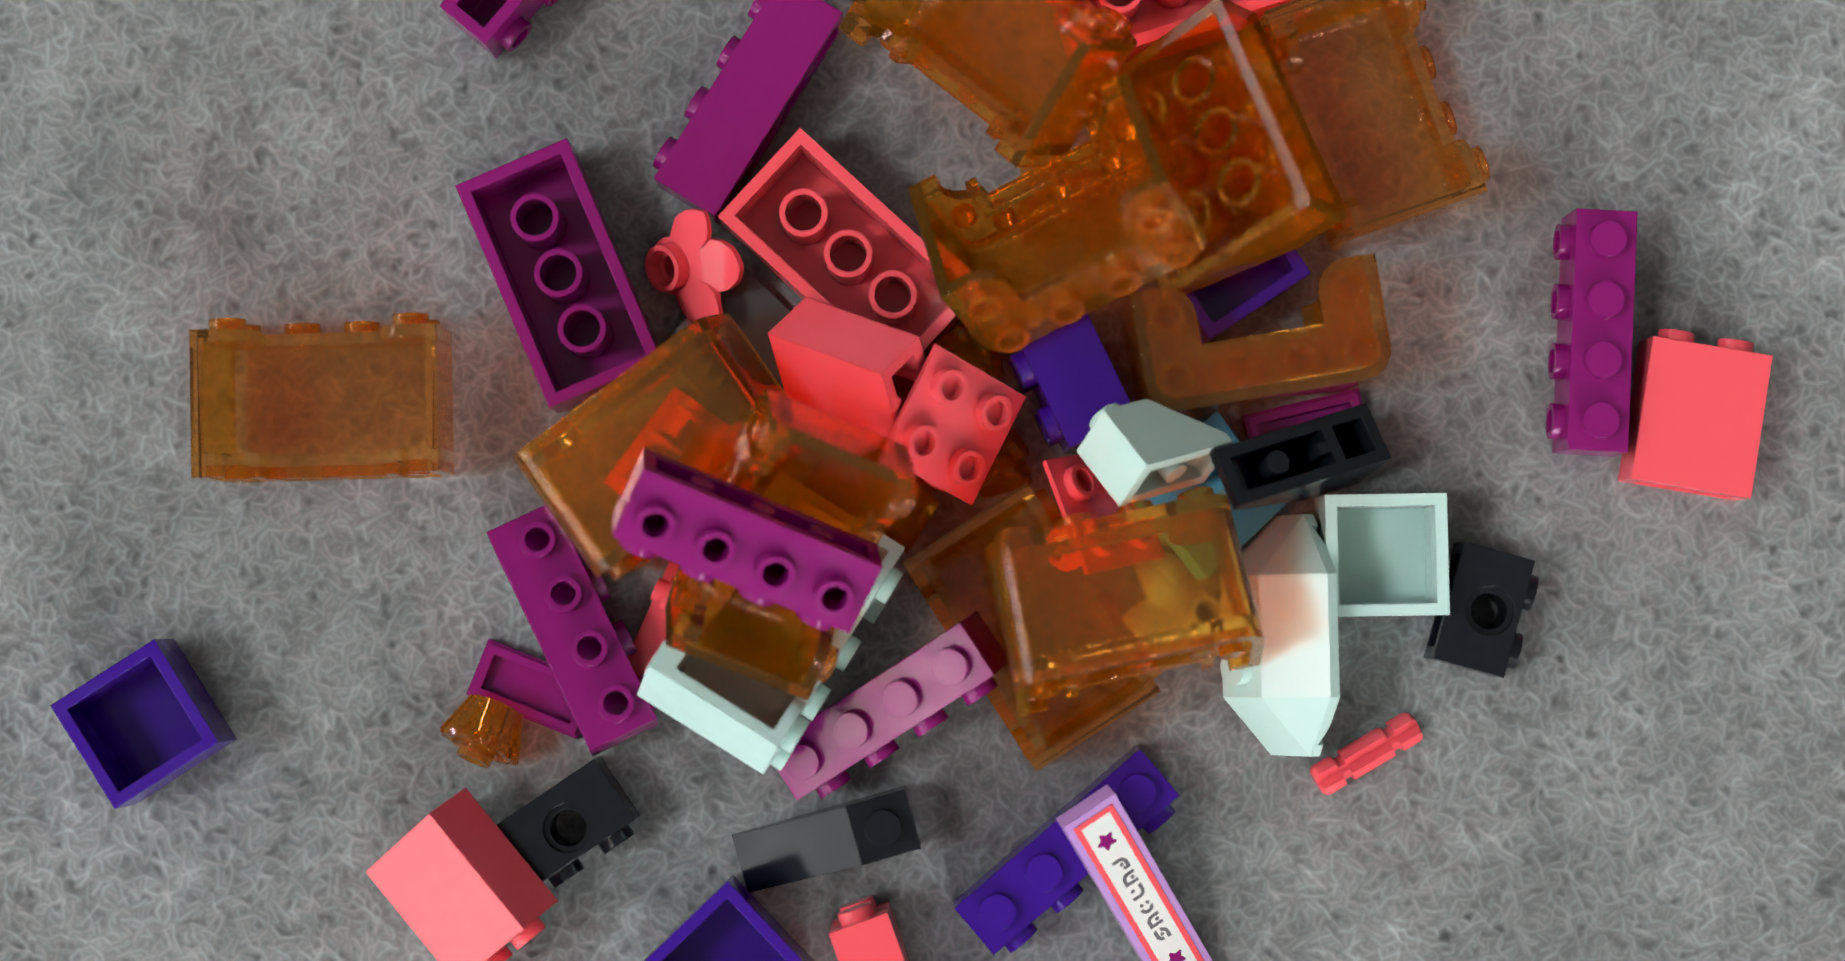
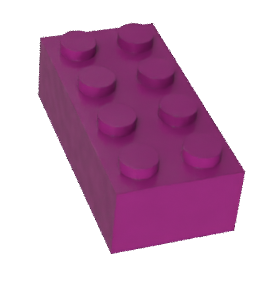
(558, 272)

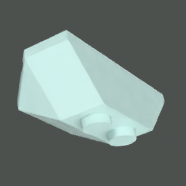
(1297, 684)

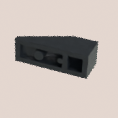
(1301, 459)
(828, 840)

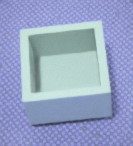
(1387, 552)

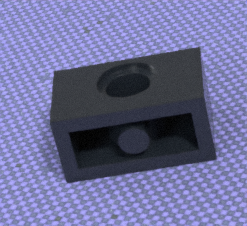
(1505, 579)
(589, 792)

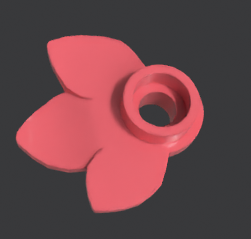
(694, 265)

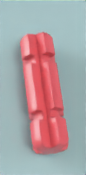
(1366, 753)

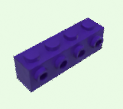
(1045, 865)

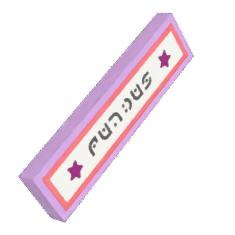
(1130, 880)

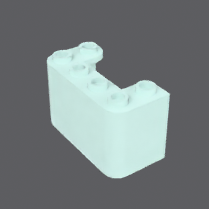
(743, 714)

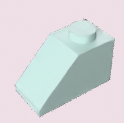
(1148, 450)

